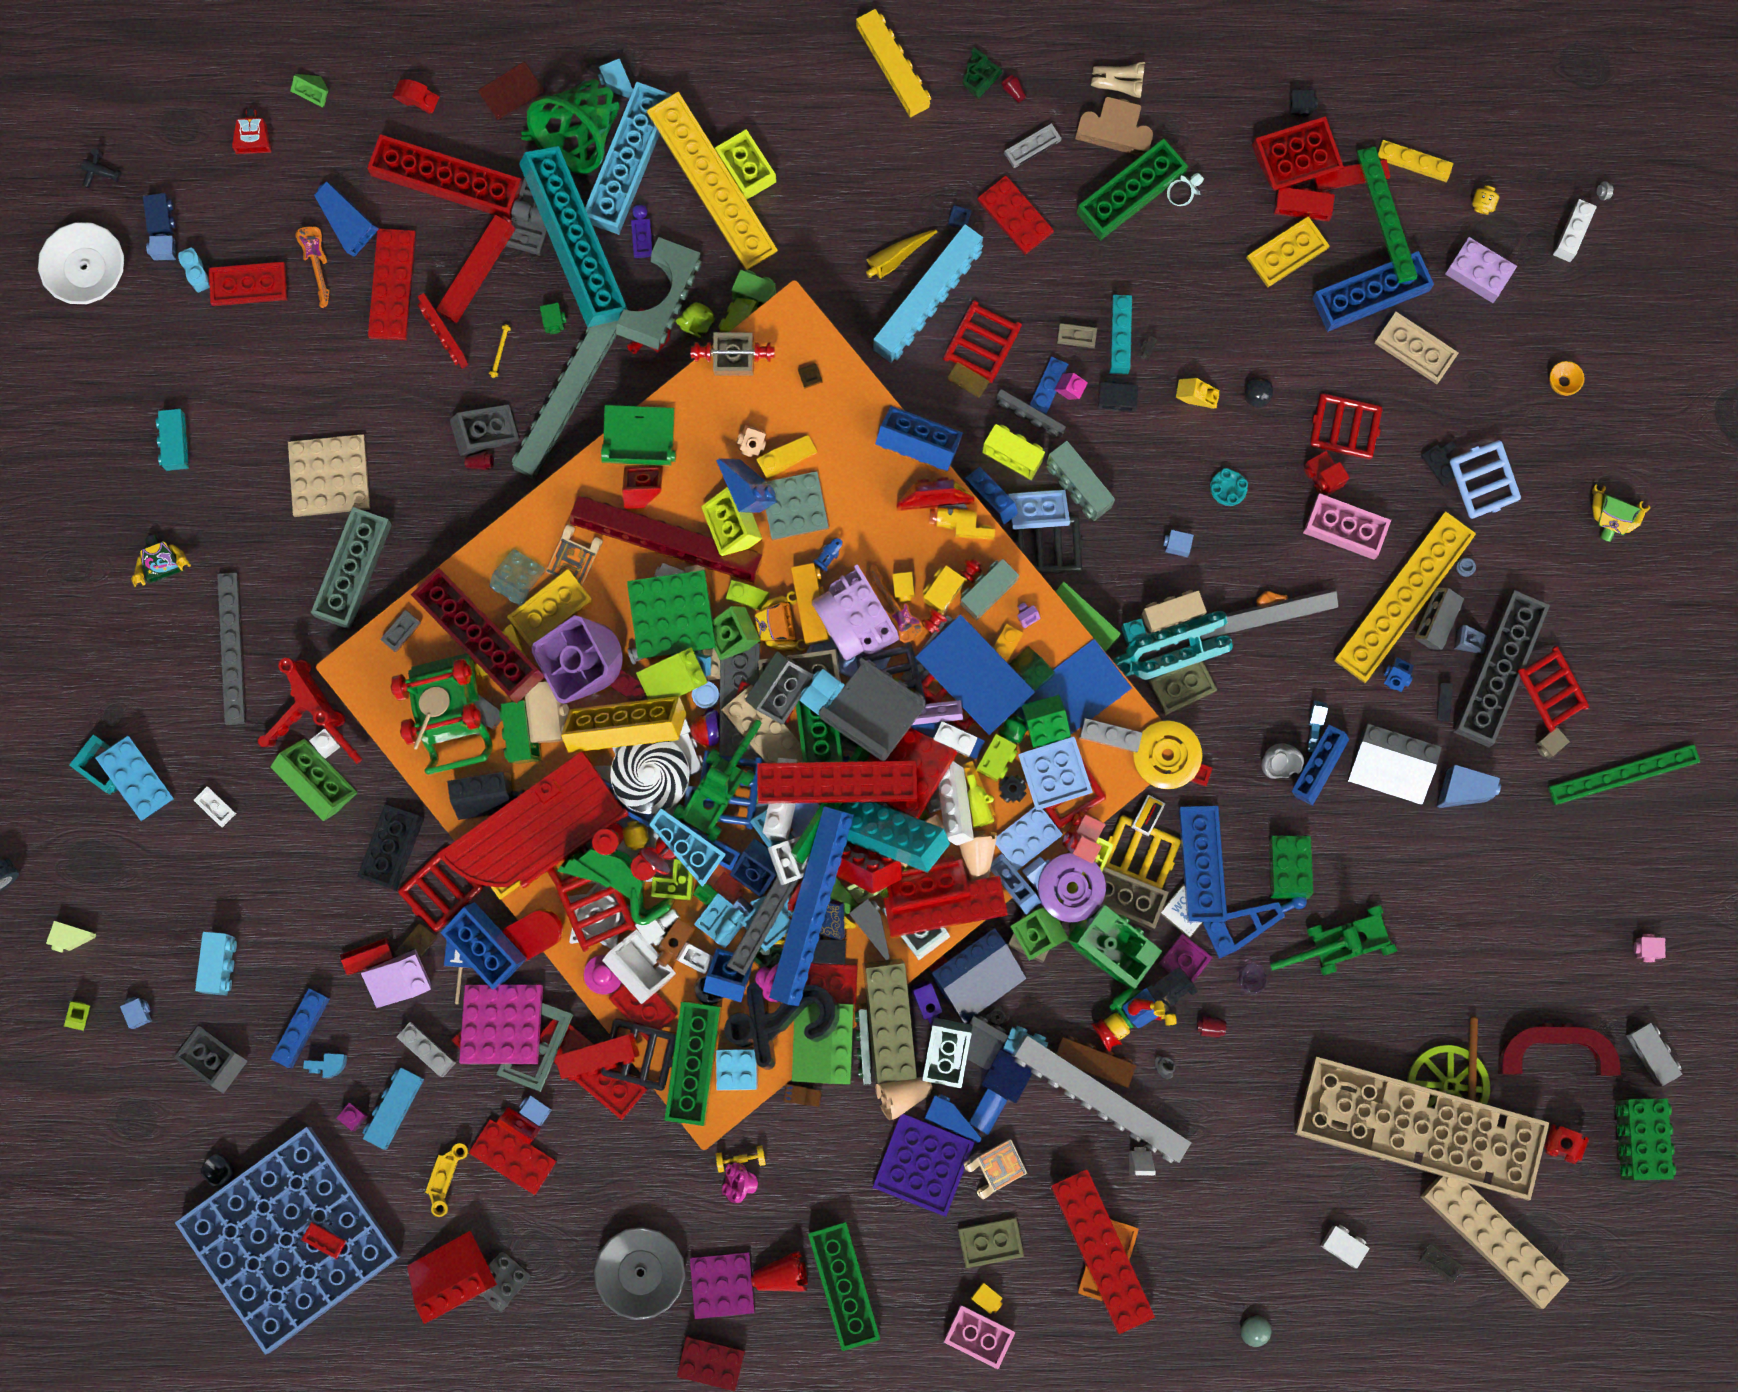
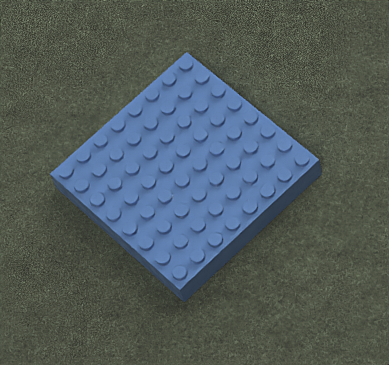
(254, 1245)

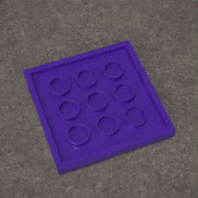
(923, 1165)

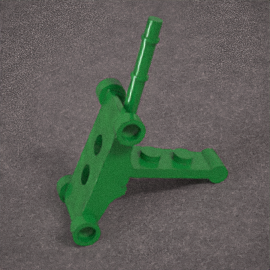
(719, 786)
(1329, 947)

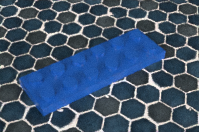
(1202, 864)

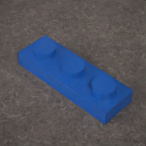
(1046, 389)

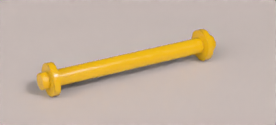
(493, 373)

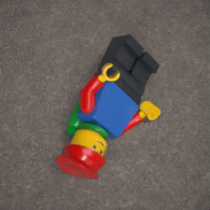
(1143, 1007)

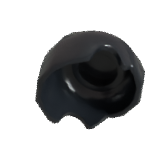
(1258, 392)
(704, 997)

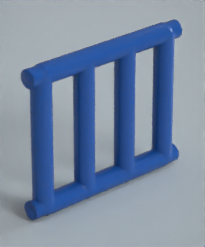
(750, 802)

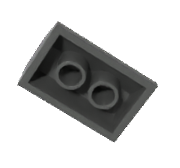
(779, 688)

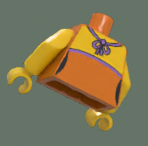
(776, 625)

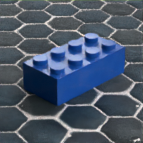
(483, 945)

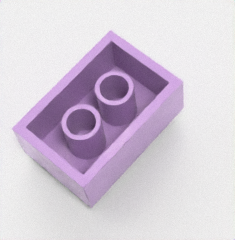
(1481, 270)

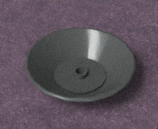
(618, 1278)

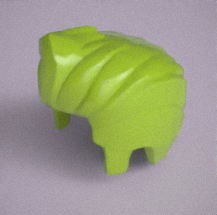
(696, 319)

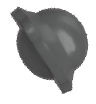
(1165, 1067)

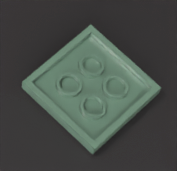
(797, 507)

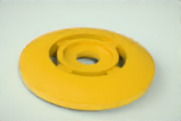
(1186, 755)

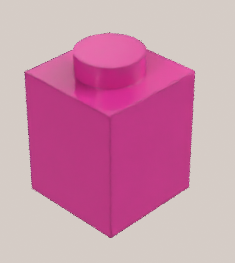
(1071, 386)

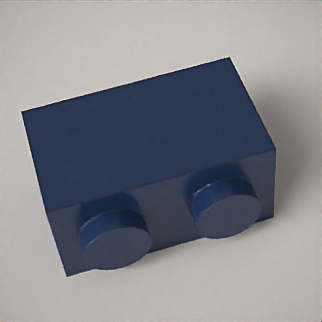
(158, 214)

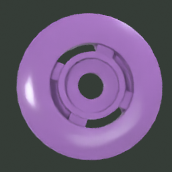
(1084, 901)

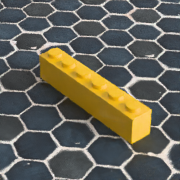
(892, 62)

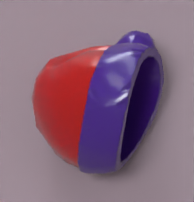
(706, 728)

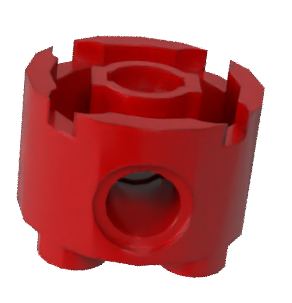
(1577, 1145)

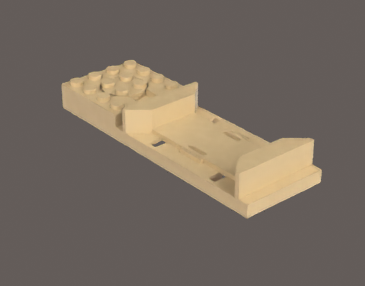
(1394, 1122)

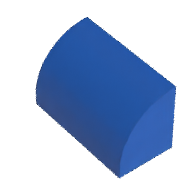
(987, 1111)

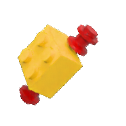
(944, 590)

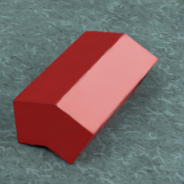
(366, 956)

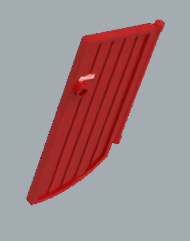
(537, 828)

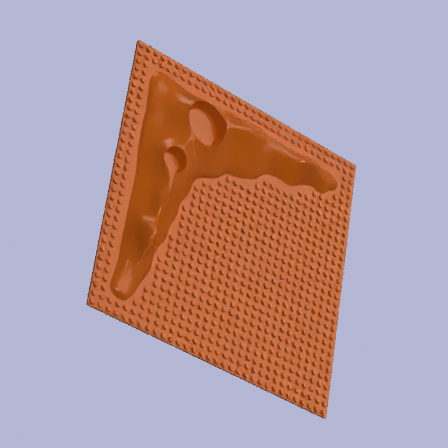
(860, 502)

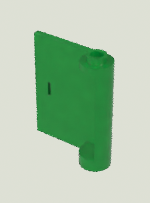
(638, 435)

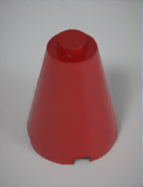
(782, 1275)

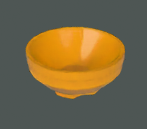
(1572, 372)

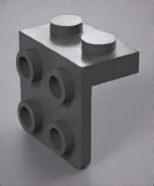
(985, 1042)
(509, 1280)

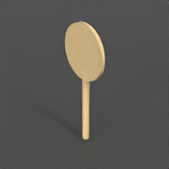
(432, 704)

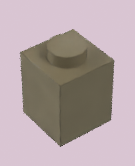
(1552, 743)

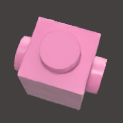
(1649, 948)

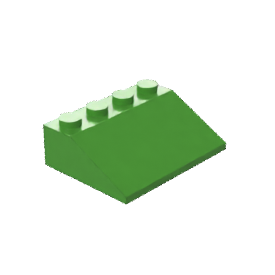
(827, 1059)

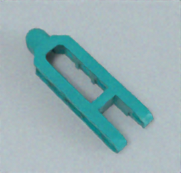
(1197, 651)

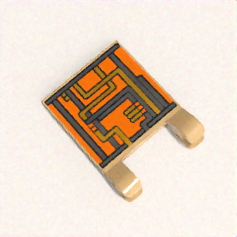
(573, 556)
(999, 1166)

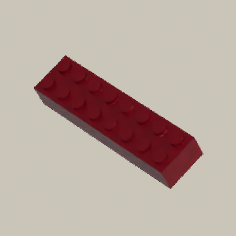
(477, 635)

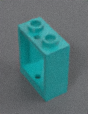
(84, 757)

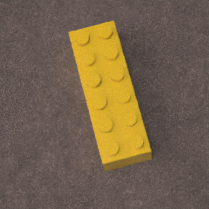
(623, 724)

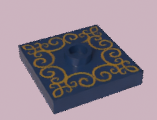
(834, 920)

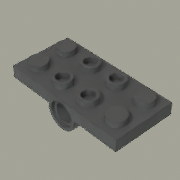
(527, 221)

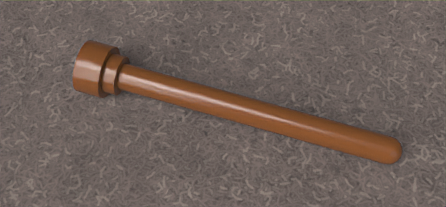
(1473, 1059)

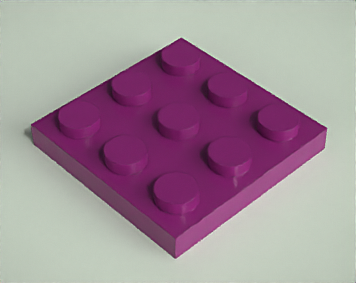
(722, 1285)

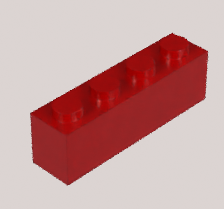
(597, 1056)

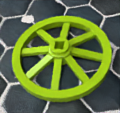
(1424, 1058)

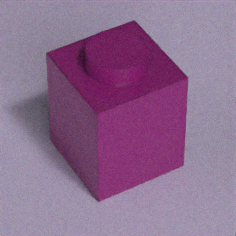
(352, 1116)

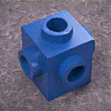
(1398, 674)

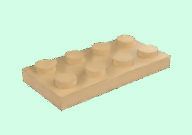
(1416, 348)

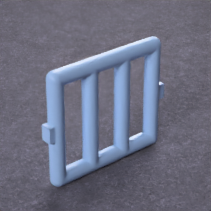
(1461, 478)

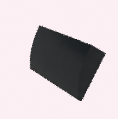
(390, 847)

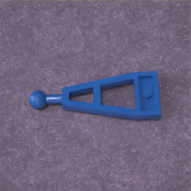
(1221, 938)

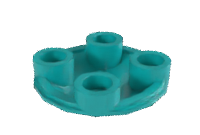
(1228, 487)

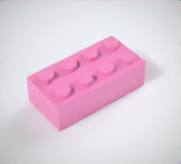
(1347, 526)

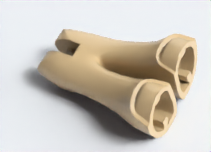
(1112, 74)

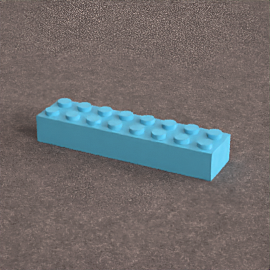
(625, 161)
(928, 294)

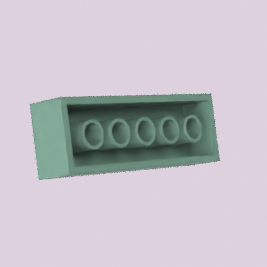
(351, 568)

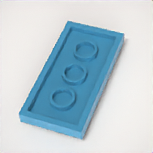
(134, 778)

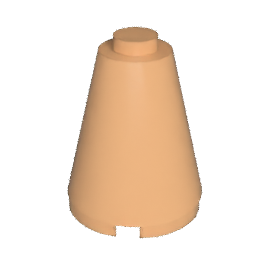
(978, 855)
(901, 1095)

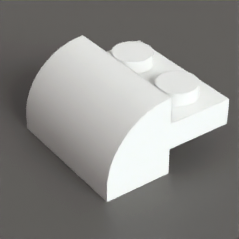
(785, 864)

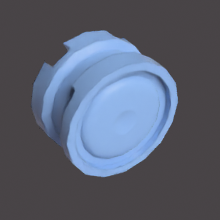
(706, 696)

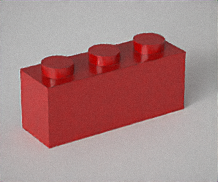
(1304, 203)

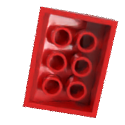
(1297, 153)
(449, 1277)

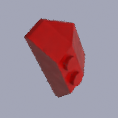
(934, 494)

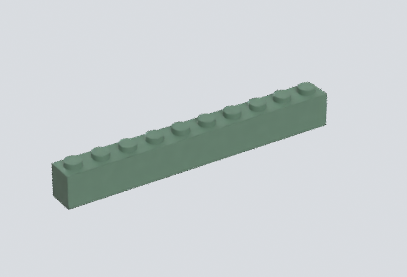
(564, 399)

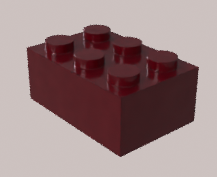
(711, 1363)

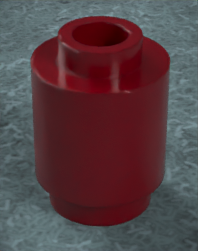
(1211, 1027)

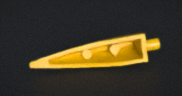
(892, 256)

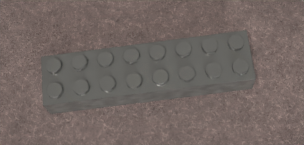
(1498, 672)

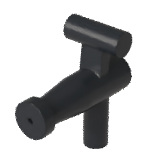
(93, 167)

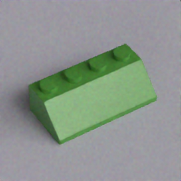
(1094, 623)
(313, 779)

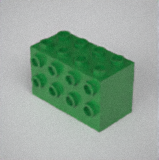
(1645, 1139)

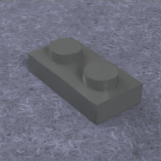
(400, 631)

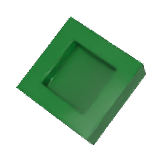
(705, 894)

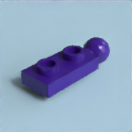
(641, 233)

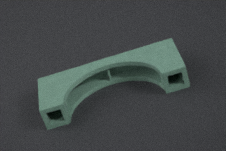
(651, 325)

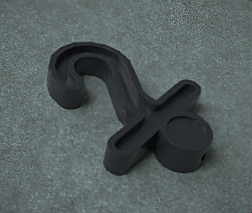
(763, 1027)

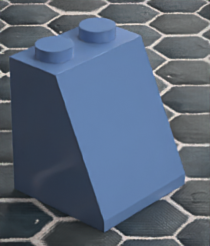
(1467, 787)

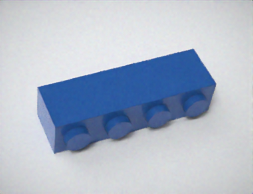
(1320, 765)
(300, 1028)

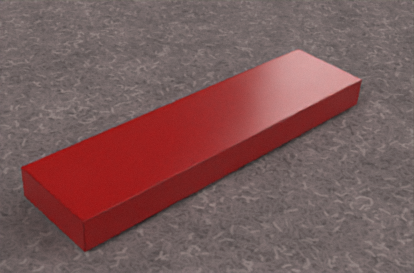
(1346, 177)

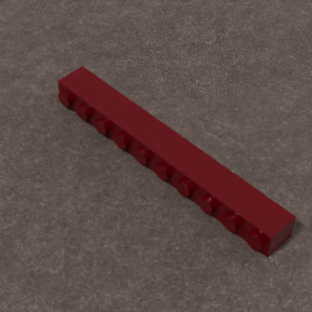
(663, 538)

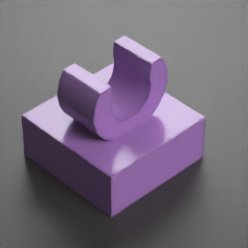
(1027, 615)

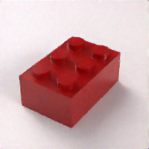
(868, 869)

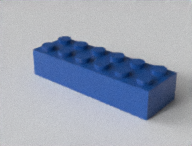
(1369, 293)

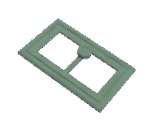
(548, 1050)

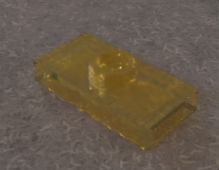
(968, 380)

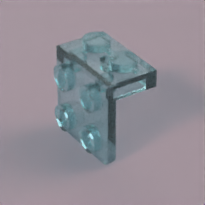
(516, 577)

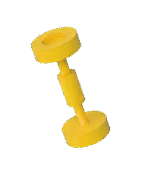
(740, 1159)

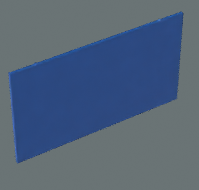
(975, 674)
(1086, 685)

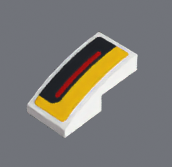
(1148, 815)

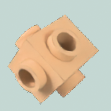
(749, 434)

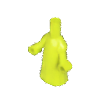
(979, 804)

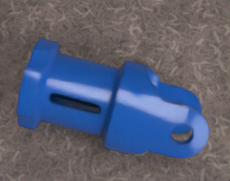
(832, 551)

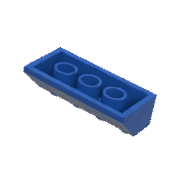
(918, 438)

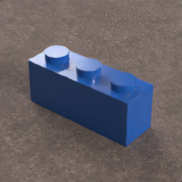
(991, 495)

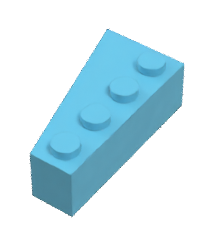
(690, 848)

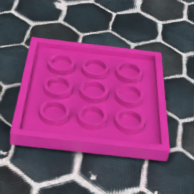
(501, 1024)

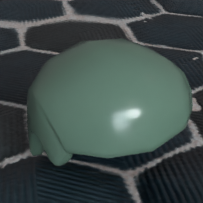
(1256, 1331)

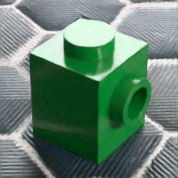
(552, 318)

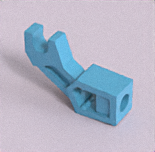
(1316, 720)

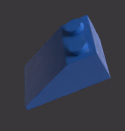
(746, 487)
(947, 1115)

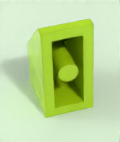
(746, 595)

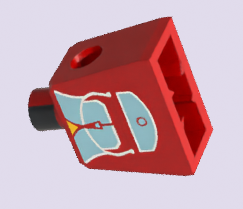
(251, 135)

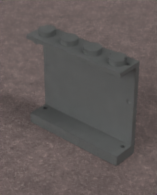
(874, 710)

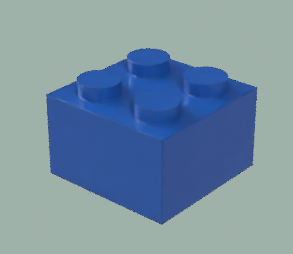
(723, 980)

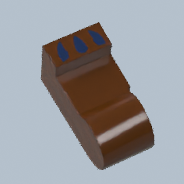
(802, 1096)

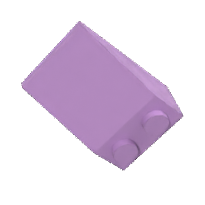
(397, 979)

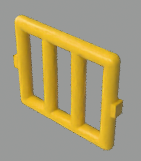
(1158, 835)

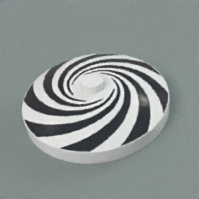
(650, 776)

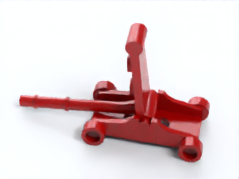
(309, 698)

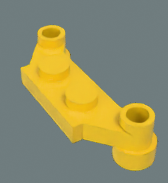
(442, 1177)

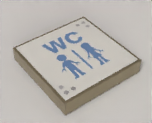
(1176, 913)

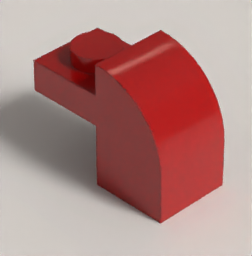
(415, 93)

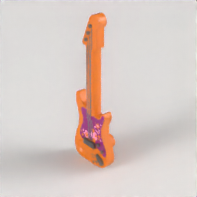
(310, 241)
(906, 624)

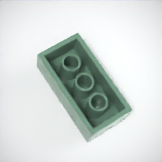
(1080, 481)

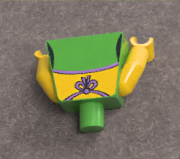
(1616, 514)

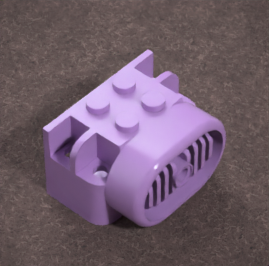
(855, 616)

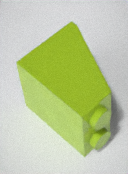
(672, 676)

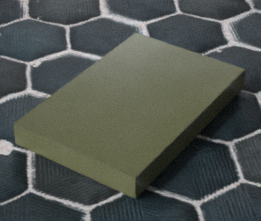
(1182, 687)
(990, 1242)

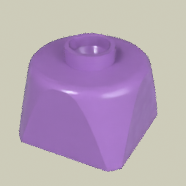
(578, 658)

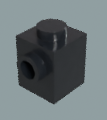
(1302, 102)

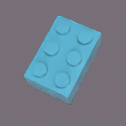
(215, 963)

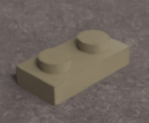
(1077, 335)

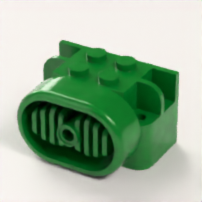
(1114, 946)

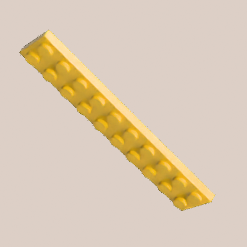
(712, 181)
(1405, 597)

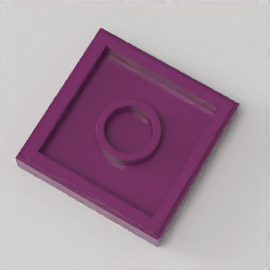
(1187, 956)

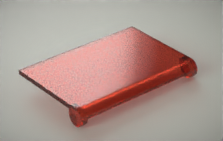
(511, 90)

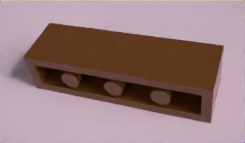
(1096, 1063)

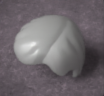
(1282, 761)

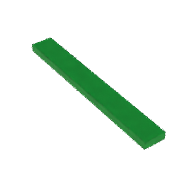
(1624, 774)
(804, 844)

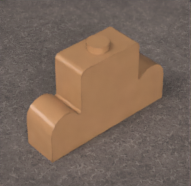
(1116, 128)

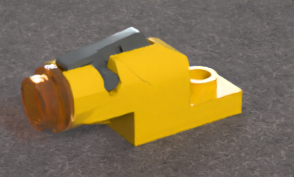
(962, 519)

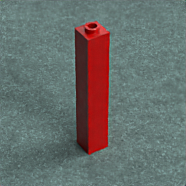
(476, 268)

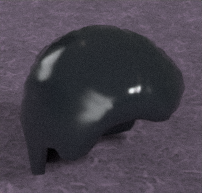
(217, 1171)

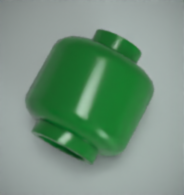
(1013, 729)

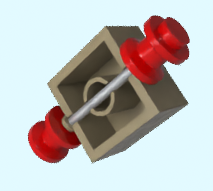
(733, 353)

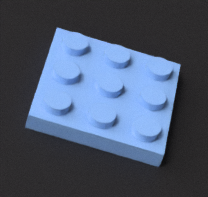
(1055, 773)

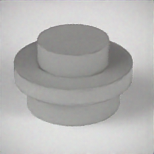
(1605, 191)

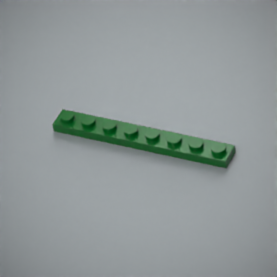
(1386, 215)

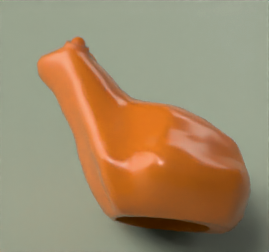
(1270, 597)

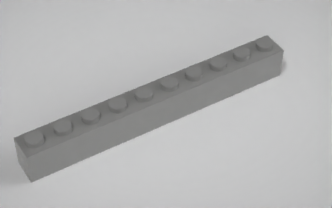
(1100, 1098)

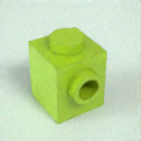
(77, 1015)

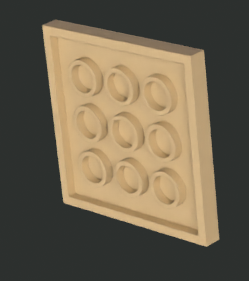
(328, 475)

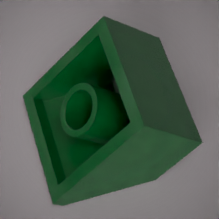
(1032, 668)

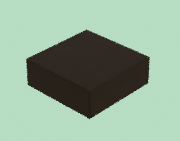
(810, 376)

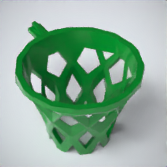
(538, 118)

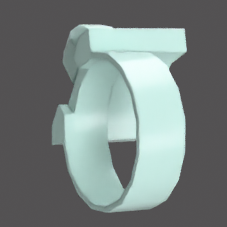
(1195, 181)

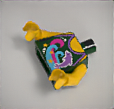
(158, 561)

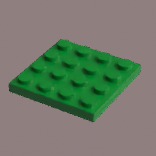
(671, 614)

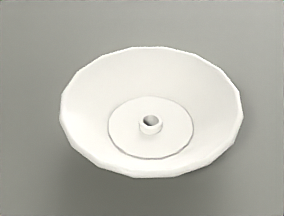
(69, 251)

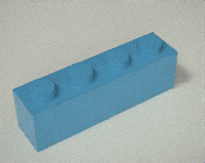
(393, 1108)

